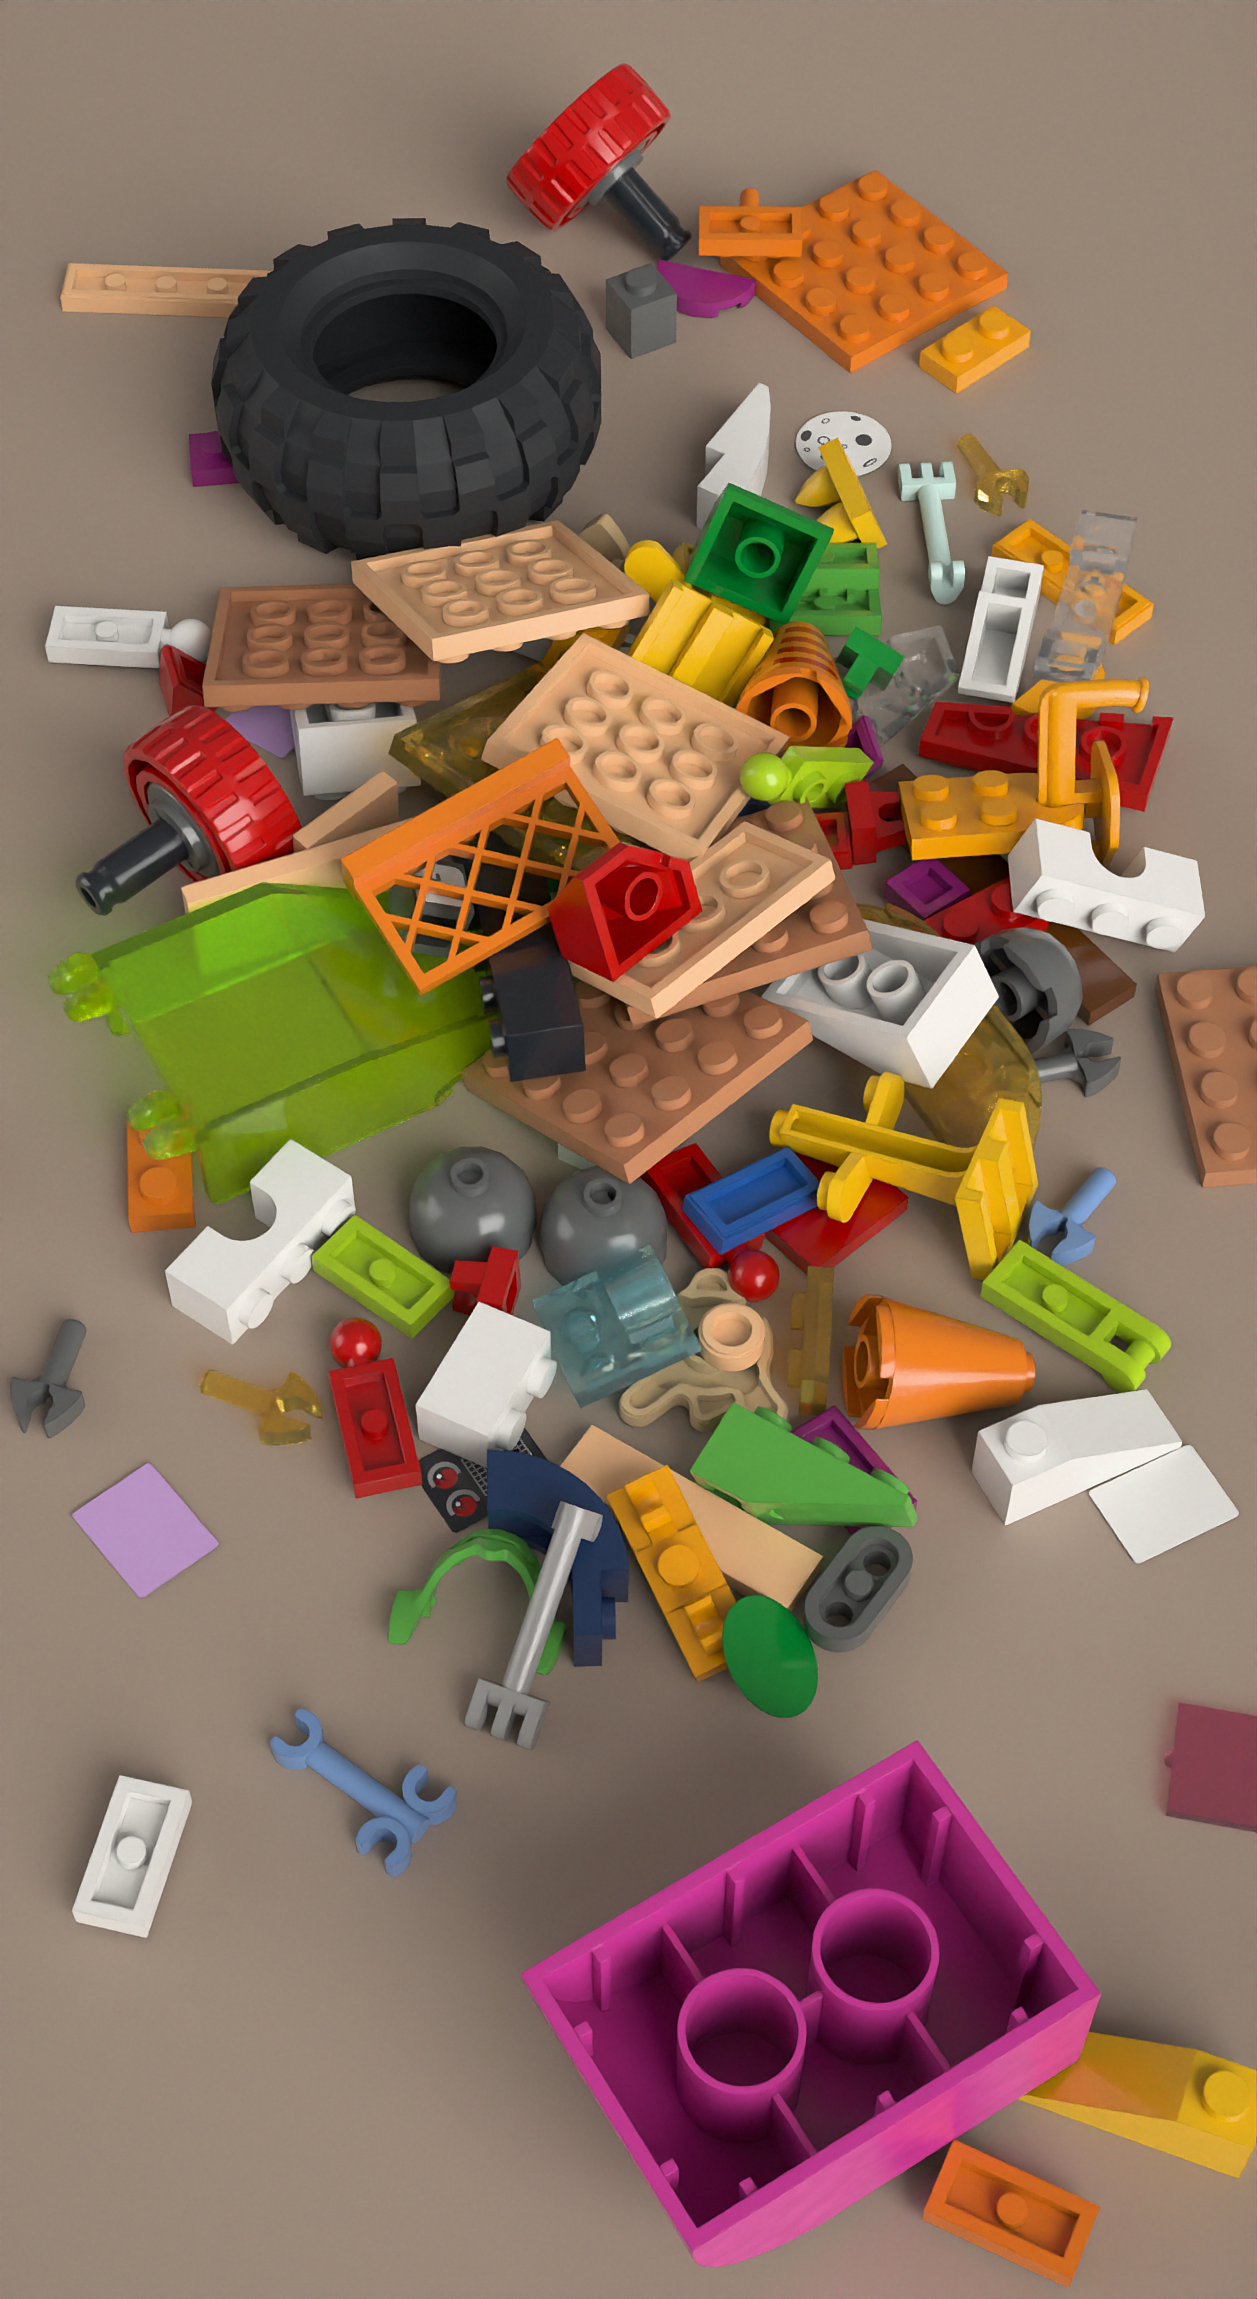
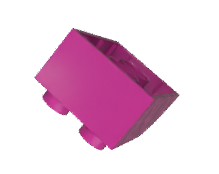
(816, 2009)

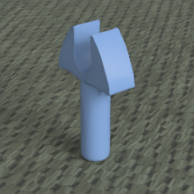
(1076, 1241)

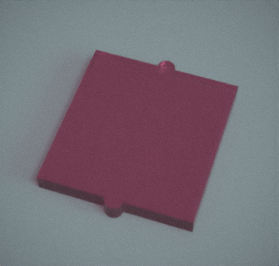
(1213, 1768)

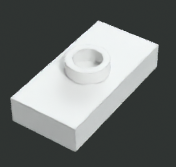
(132, 1856)

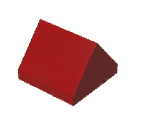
(181, 679)

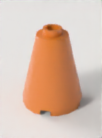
(927, 1366)

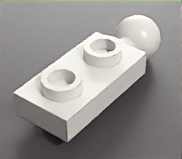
(121, 637)

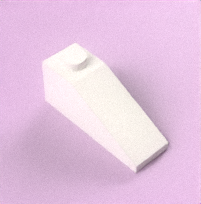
(1067, 1449)

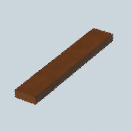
(1103, 982)

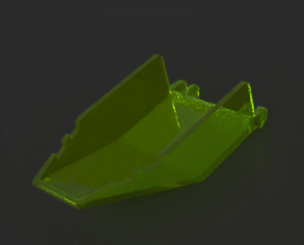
(276, 1027)

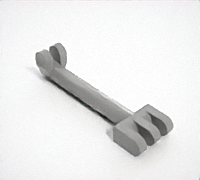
(513, 1695)

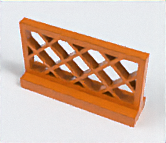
(446, 832)

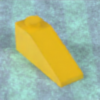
(1160, 2098)

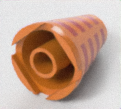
(799, 690)

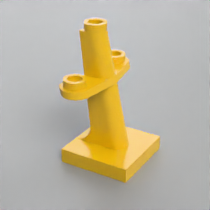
(693, 631)
(972, 1178)

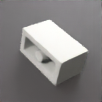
(486, 1385)

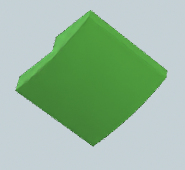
(842, 592)

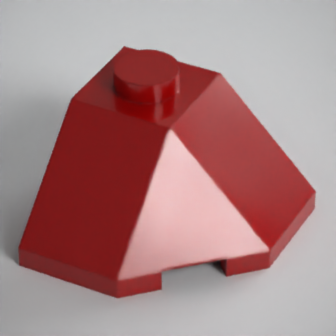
(623, 908)

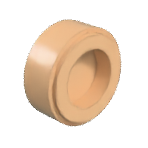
(731, 1337)

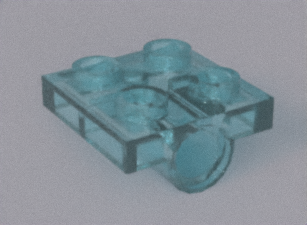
(616, 1326)

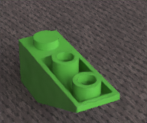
(795, 1482)

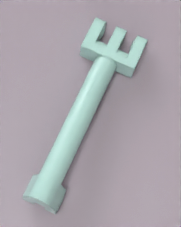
(944, 575)

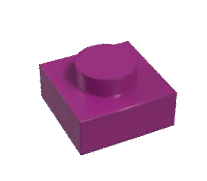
(208, 462)
(925, 889)

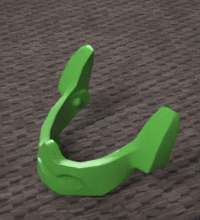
(491, 1546)

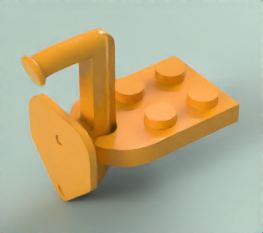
(995, 808)

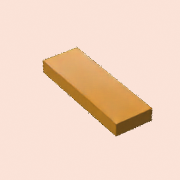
(1039, 546)

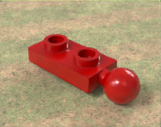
(751, 1271)
(371, 1412)

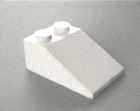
(348, 747)
(897, 1005)

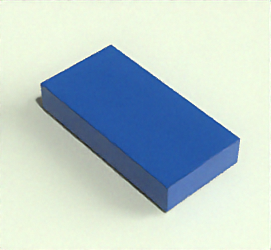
(752, 1200)

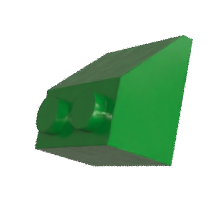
(757, 553)

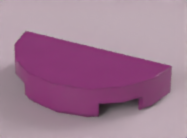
(706, 291)

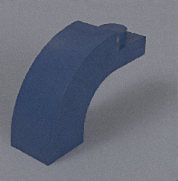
(524, 1502)

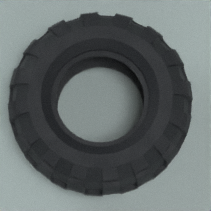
(394, 309)

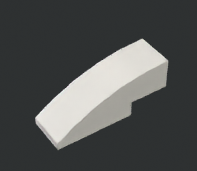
(737, 452)
(1001, 629)

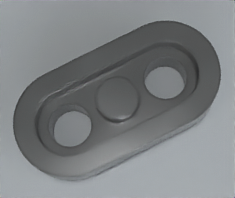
(853, 1592)

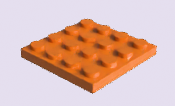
(871, 272)

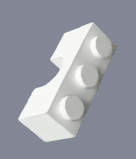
(1064, 883)
(234, 1282)

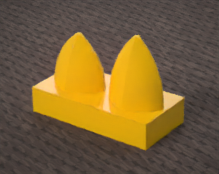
(840, 485)

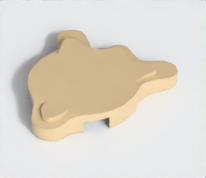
(696, 1383)

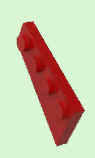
(998, 740)

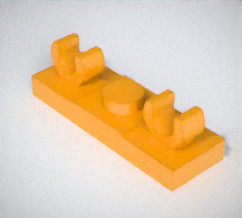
(677, 1566)

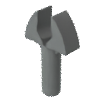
(1074, 1063)
(52, 1383)

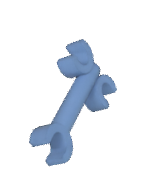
(395, 1819)

